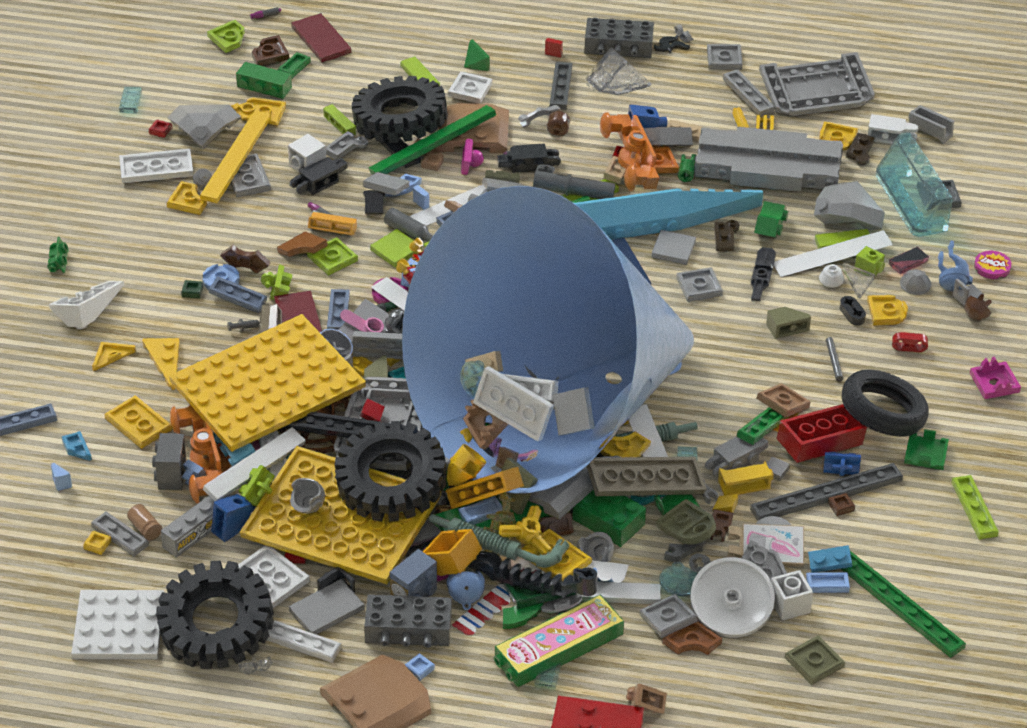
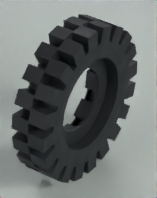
(370, 104)
(367, 496)
(182, 599)

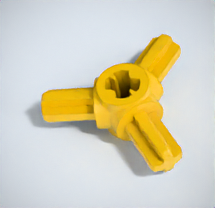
(527, 531)

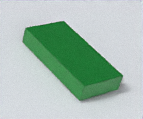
(295, 64)

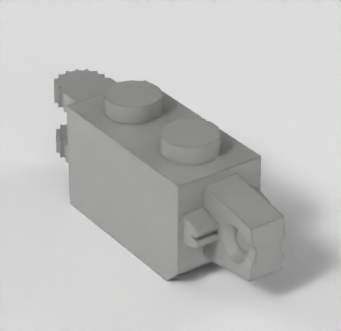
(735, 454)

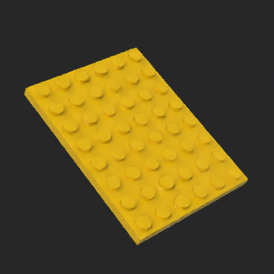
(267, 382)
(334, 532)

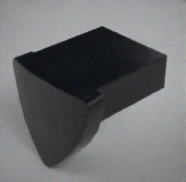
(373, 202)

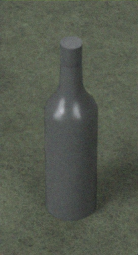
(407, 225)

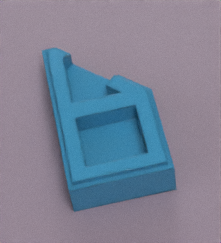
(76, 446)

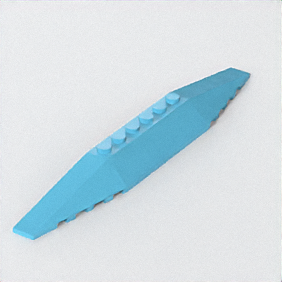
(666, 210)

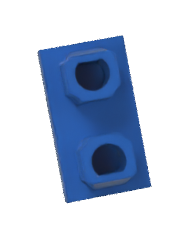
(841, 463)

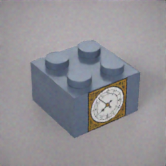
(414, 576)

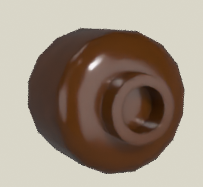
(558, 123)

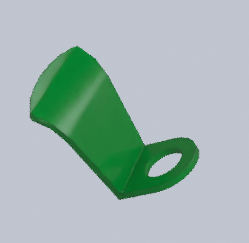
(670, 501)

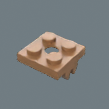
(476, 422)

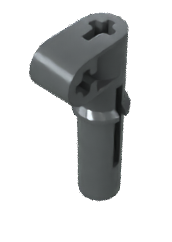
(547, 179)

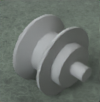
(202, 177)

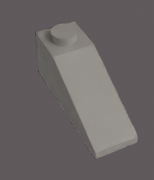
(669, 136)

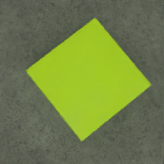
(393, 247)
(333, 257)

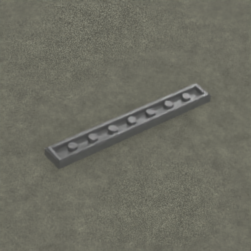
(820, 493)

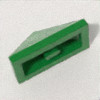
(477, 57)

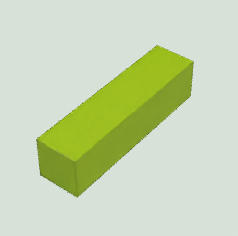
(338, 119)

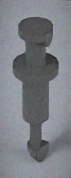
(242, 325)

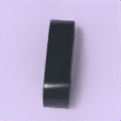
(849, 307)

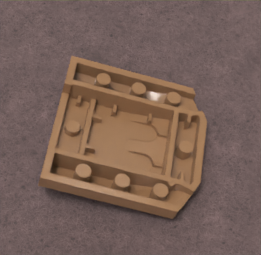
(489, 134)
(379, 695)

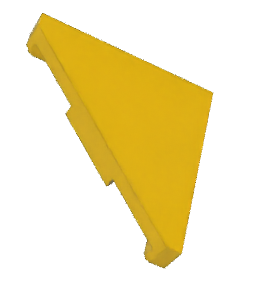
(111, 352)

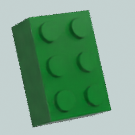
(612, 515)

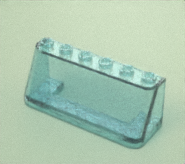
(914, 187)

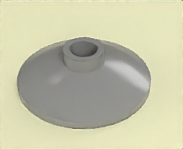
(561, 605)

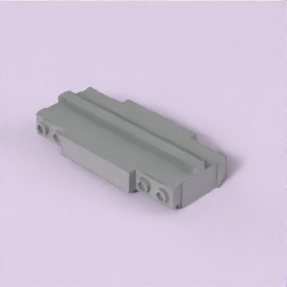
(768, 158)

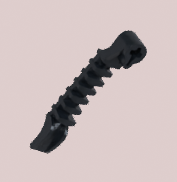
(581, 582)

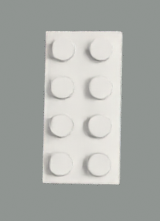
(156, 165)
(513, 403)

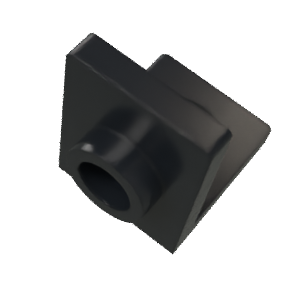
(333, 576)

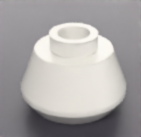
(831, 276)

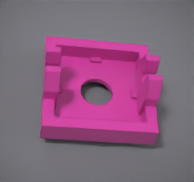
(1001, 372)

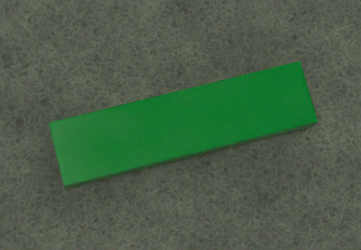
(760, 426)

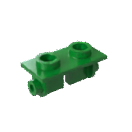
(58, 256)

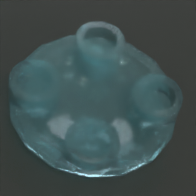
(470, 376)
(677, 579)

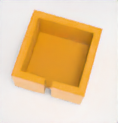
(453, 550)

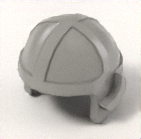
(307, 495)
(597, 546)

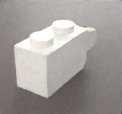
(886, 128)

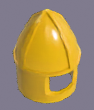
(464, 466)

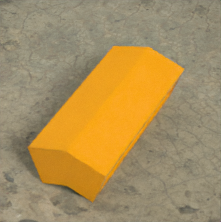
(332, 223)

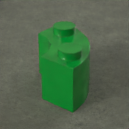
(771, 219)

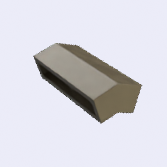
(269, 317)

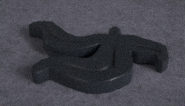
(665, 46)

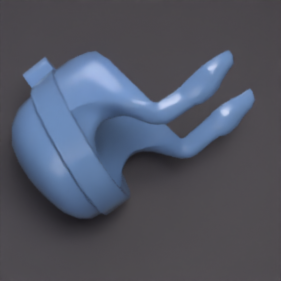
(948, 276)
(456, 587)

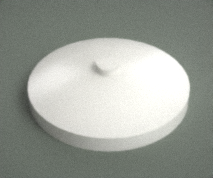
(732, 597)

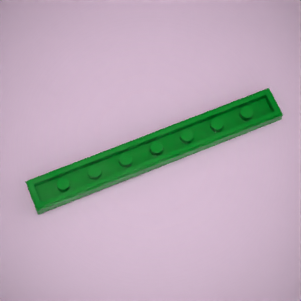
(433, 140)
(904, 607)

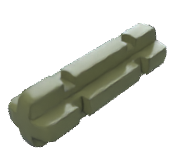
(504, 176)

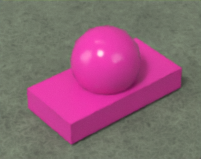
(470, 157)

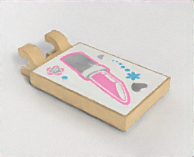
(784, 539)

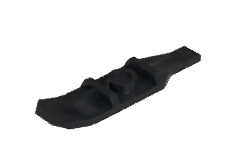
(763, 264)

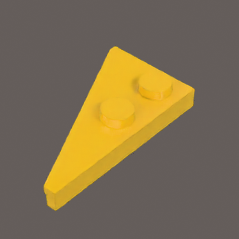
(164, 354)

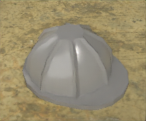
(915, 282)

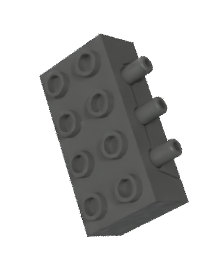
(624, 36)
(408, 620)

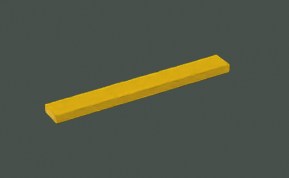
(235, 157)

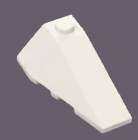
(86, 305)

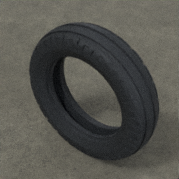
(877, 418)

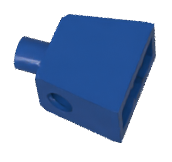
(647, 116)
(230, 516)

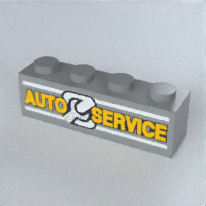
(188, 528)

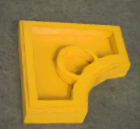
(186, 199)
(627, 446)

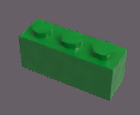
(264, 80)

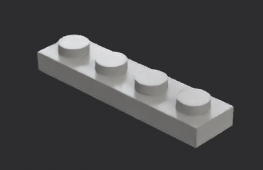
(748, 93)

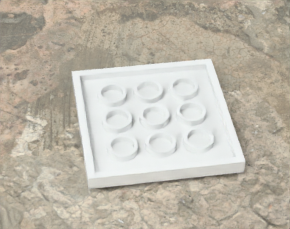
(117, 625)

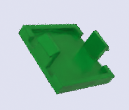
(926, 450)

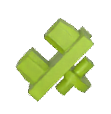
(279, 282)
(258, 485)

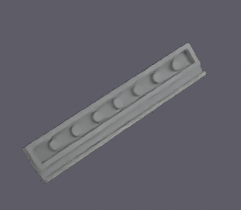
(377, 344)

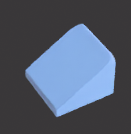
(61, 477)

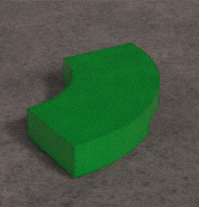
(518, 617)

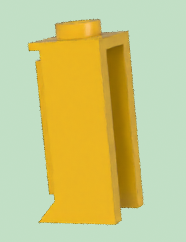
(745, 479)

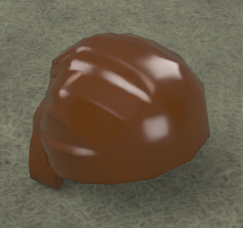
(977, 308)

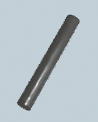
(834, 359)

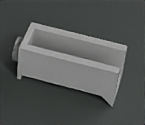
(932, 123)

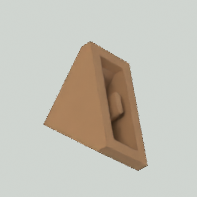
(649, 698)

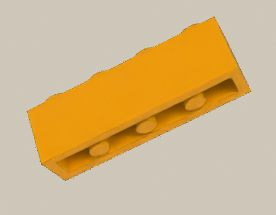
(484, 487)

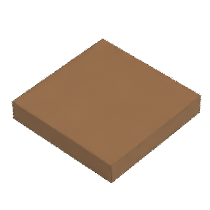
(783, 400)

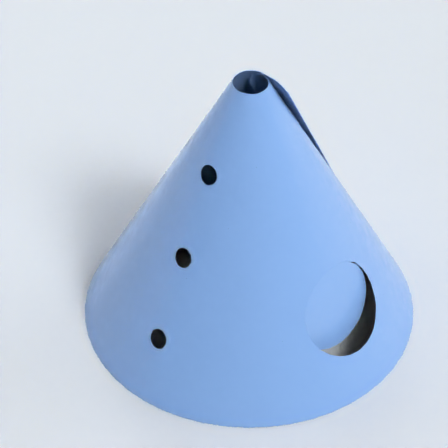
(551, 295)

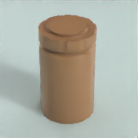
(144, 522)

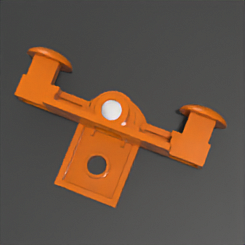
(638, 155)
(204, 449)

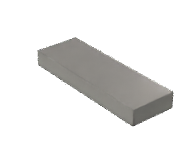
(120, 533)

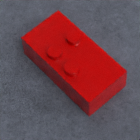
(820, 432)
(586, 713)

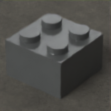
(169, 461)

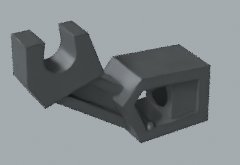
(680, 551)

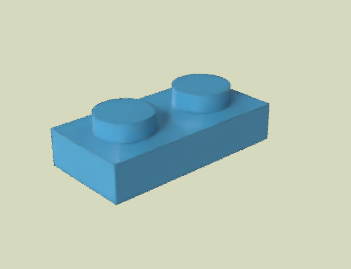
(830, 559)

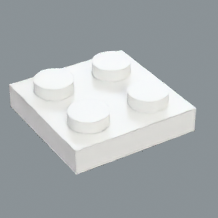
(470, 87)

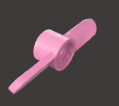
(361, 324)

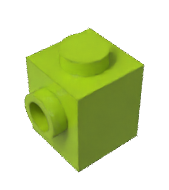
(870, 260)

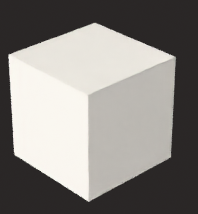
(305, 152)
(792, 595)

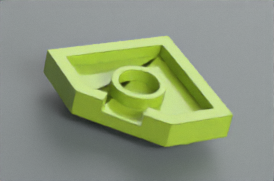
(227, 36)

